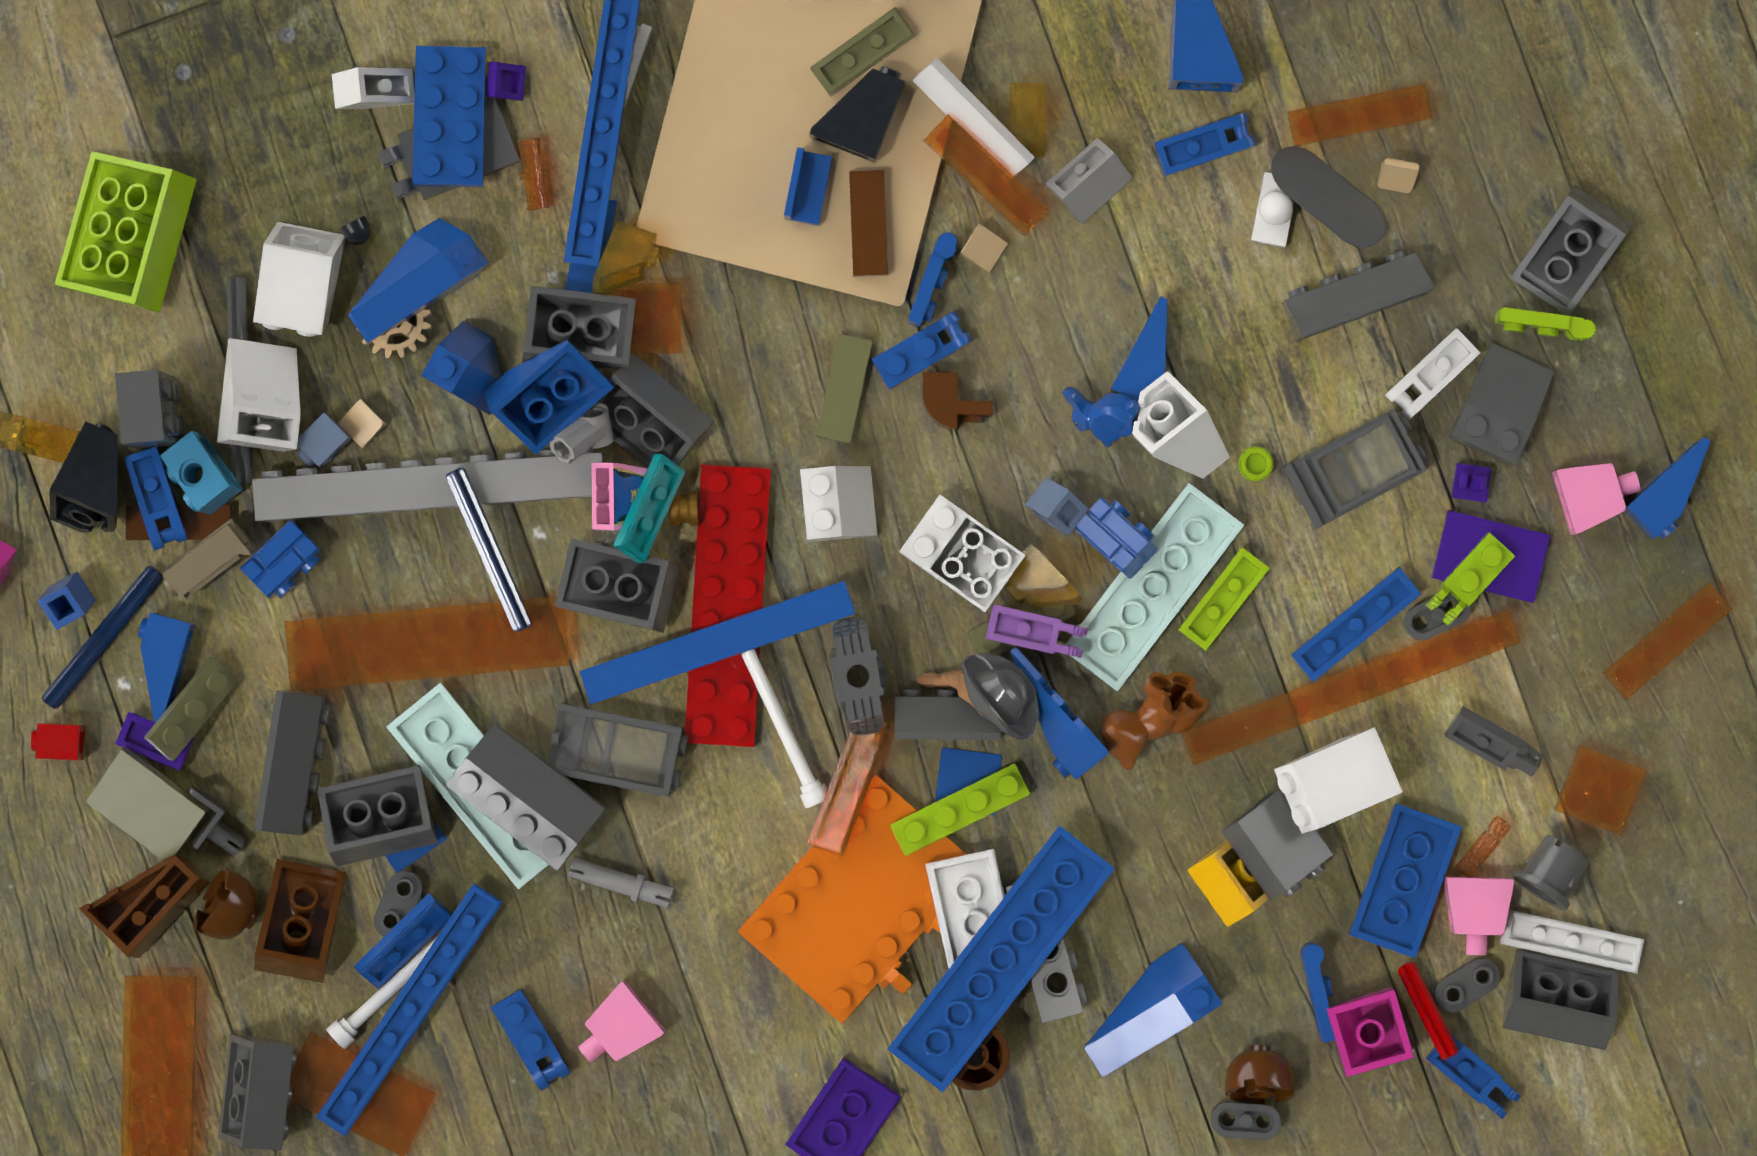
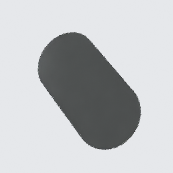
(1328, 197)

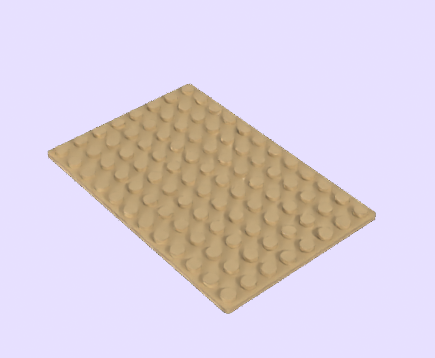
(751, 100)

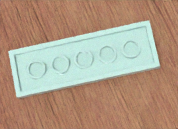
(1140, 608)
(439, 739)

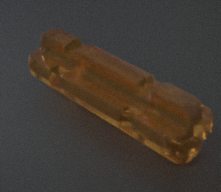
(1483, 847)

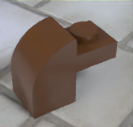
(942, 401)

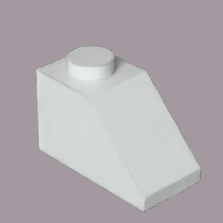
(373, 88)

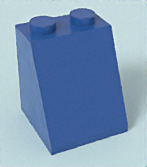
(1201, 50)

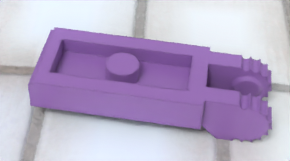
(1031, 631)

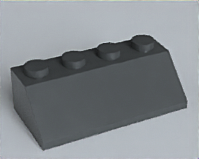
(1356, 296)
(291, 763)
(526, 796)

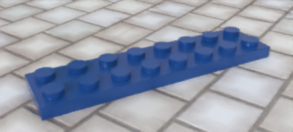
(1001, 959)

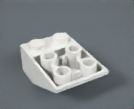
(260, 396)
(962, 553)

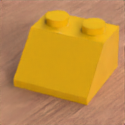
(1227, 884)

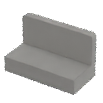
(1089, 180)

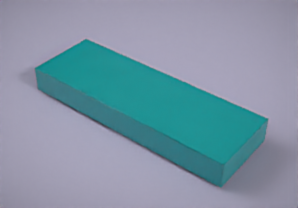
(649, 508)

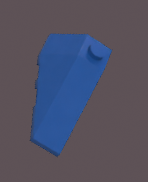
(421, 273)
(1065, 733)
(1157, 1007)

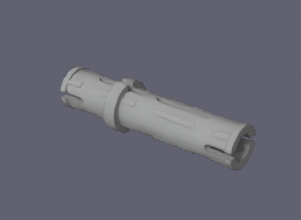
(621, 882)

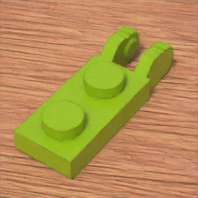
(1547, 323)
(1472, 576)

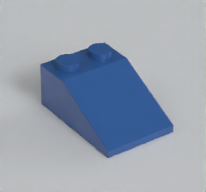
(546, 394)

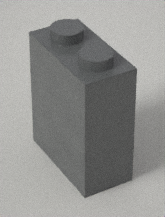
(1275, 847)

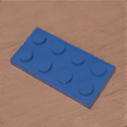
(449, 116)
(1405, 880)

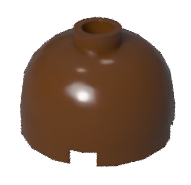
(227, 907)
(986, 1064)
(1259, 1076)

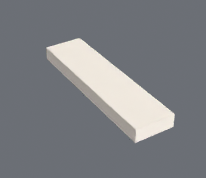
(972, 116)
(1572, 941)

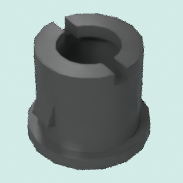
(1553, 872)

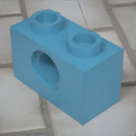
(217, 483)

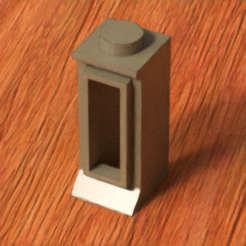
(207, 559)

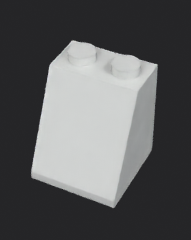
(298, 278)
(838, 502)
(1337, 780)

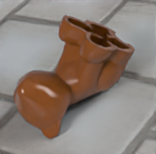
(1169, 709)

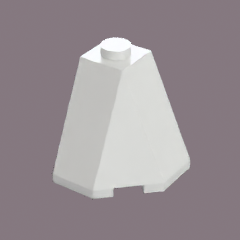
(1178, 428)

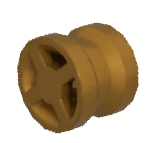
(684, 509)

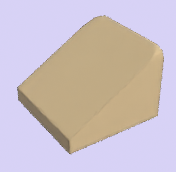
(1397, 175)
(983, 248)
(362, 423)

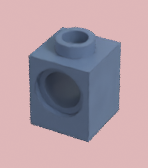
(322, 441)
(1056, 506)

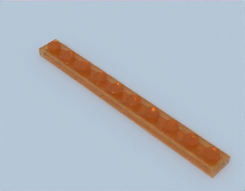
(1350, 687)

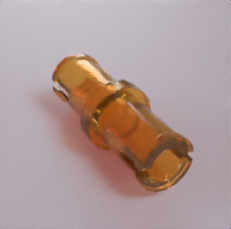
(533, 174)

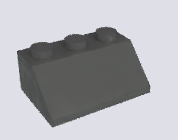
(652, 415)
(940, 718)
(377, 816)
(1561, 1000)
(256, 1092)

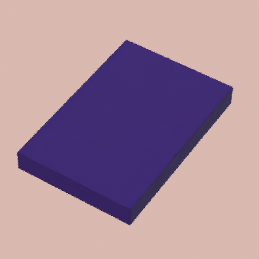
(1518, 578)
(844, 1114)

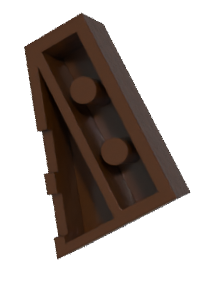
(146, 905)

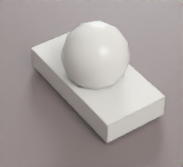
(1272, 214)

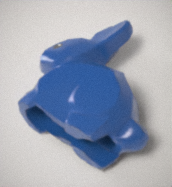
(1107, 418)

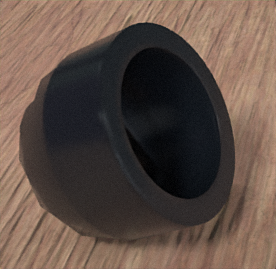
(357, 231)

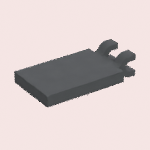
(498, 154)

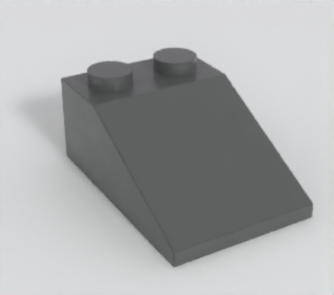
(1571, 250)
(591, 322)
(1501, 405)
(615, 587)

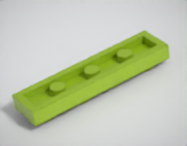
(959, 809)

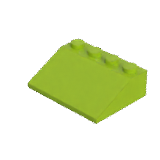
(125, 231)

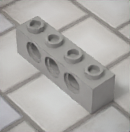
(1062, 1003)

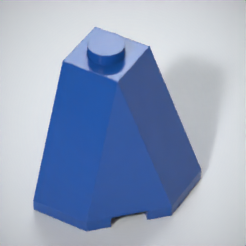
(465, 365)

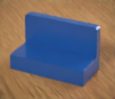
(807, 187)

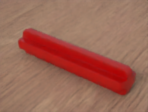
(1428, 1011)

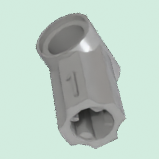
(588, 432)

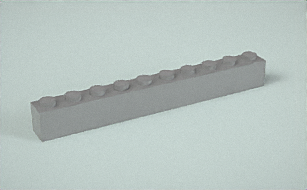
(419, 486)

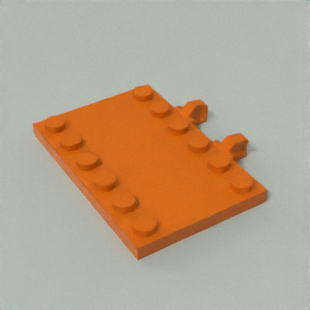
(851, 917)

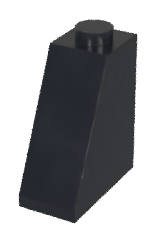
(862, 115)

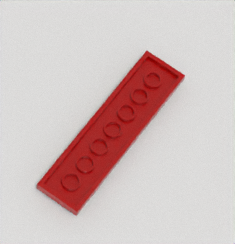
(727, 586)

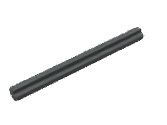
(238, 330)

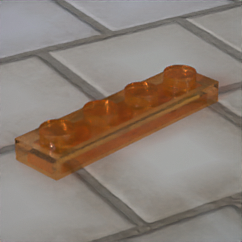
(1359, 115)
(985, 175)
(1667, 641)
(848, 790)

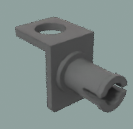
(214, 828)

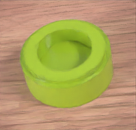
(1255, 464)

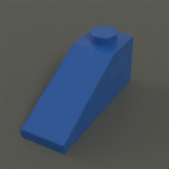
(1147, 356)
(1665, 497)
(163, 655)

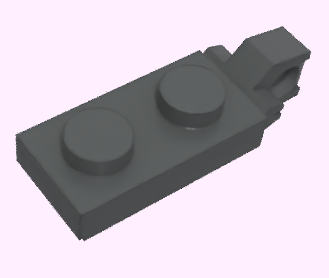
(1492, 742)

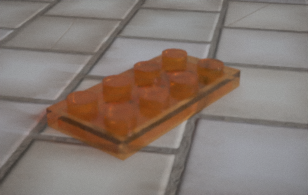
(391, 1114)

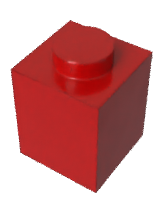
(58, 741)

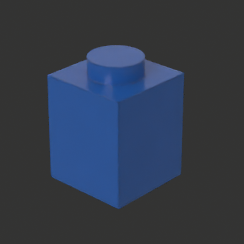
(66, 600)

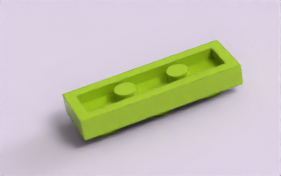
(1223, 599)

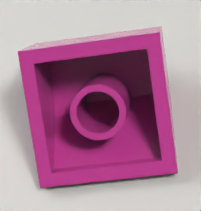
(1370, 1031)

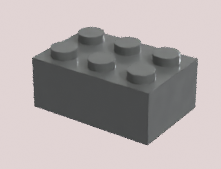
(149, 409)

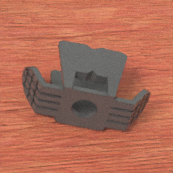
(852, 649)

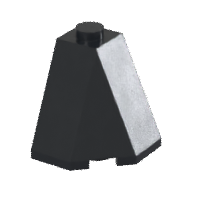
(87, 482)

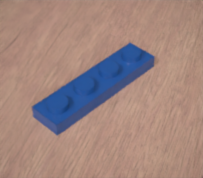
(1355, 624)

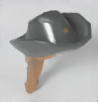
(995, 690)

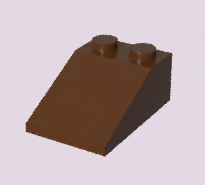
(299, 921)

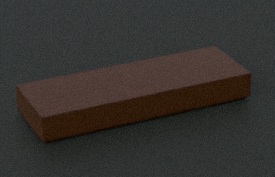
(868, 223)
(197, 524)

